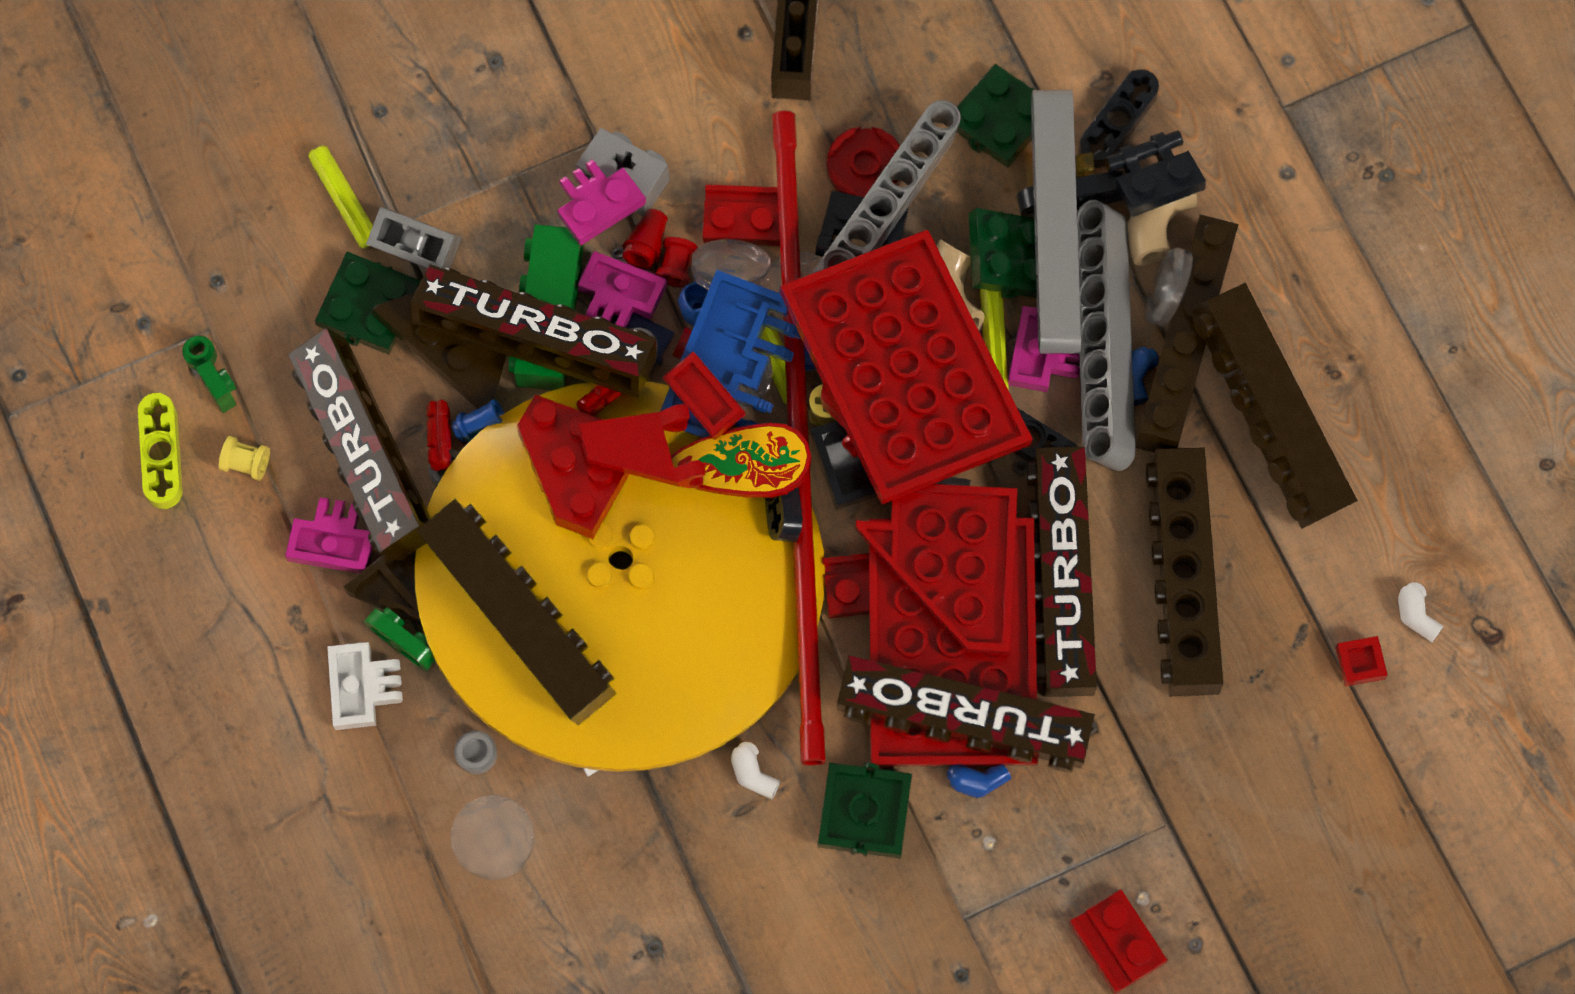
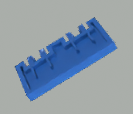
(726, 338)

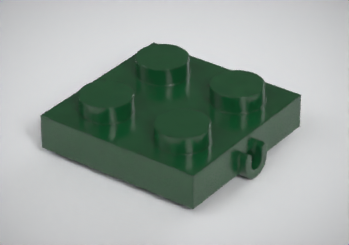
(997, 116)
(1003, 253)
(354, 294)
(864, 810)

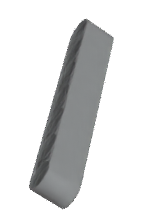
(892, 198)
(1055, 222)
(1105, 337)

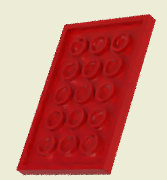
(905, 366)
(914, 639)

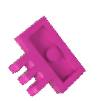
(598, 201)
(620, 289)
(1033, 369)
(330, 540)

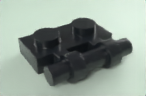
(1158, 183)

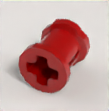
(676, 261)

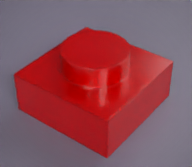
(1361, 661)

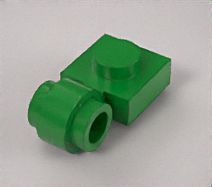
(217, 383)

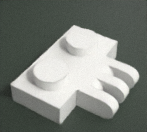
(359, 685)

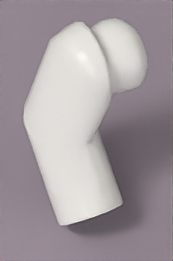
(1413, 611)
(748, 773)

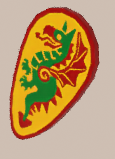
(750, 460)

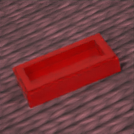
(704, 395)

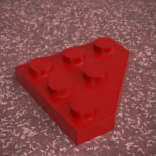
(574, 489)

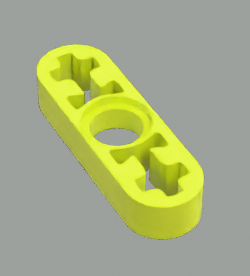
(173, 477)

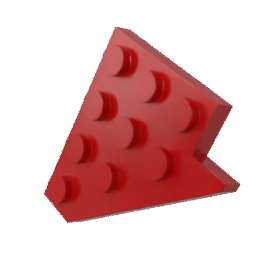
(956, 557)

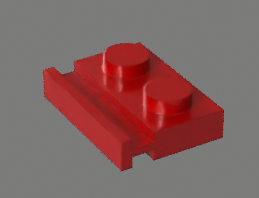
(741, 214)
(847, 585)
(1118, 941)

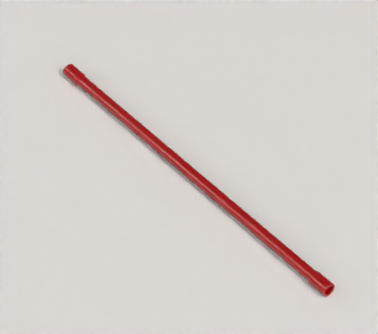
(811, 728)

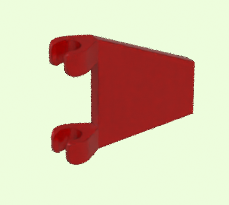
(640, 446)

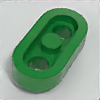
(389, 628)

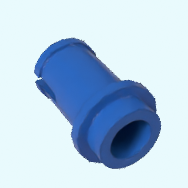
(469, 425)

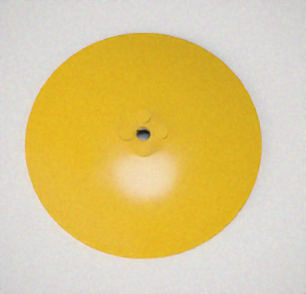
(688, 630)

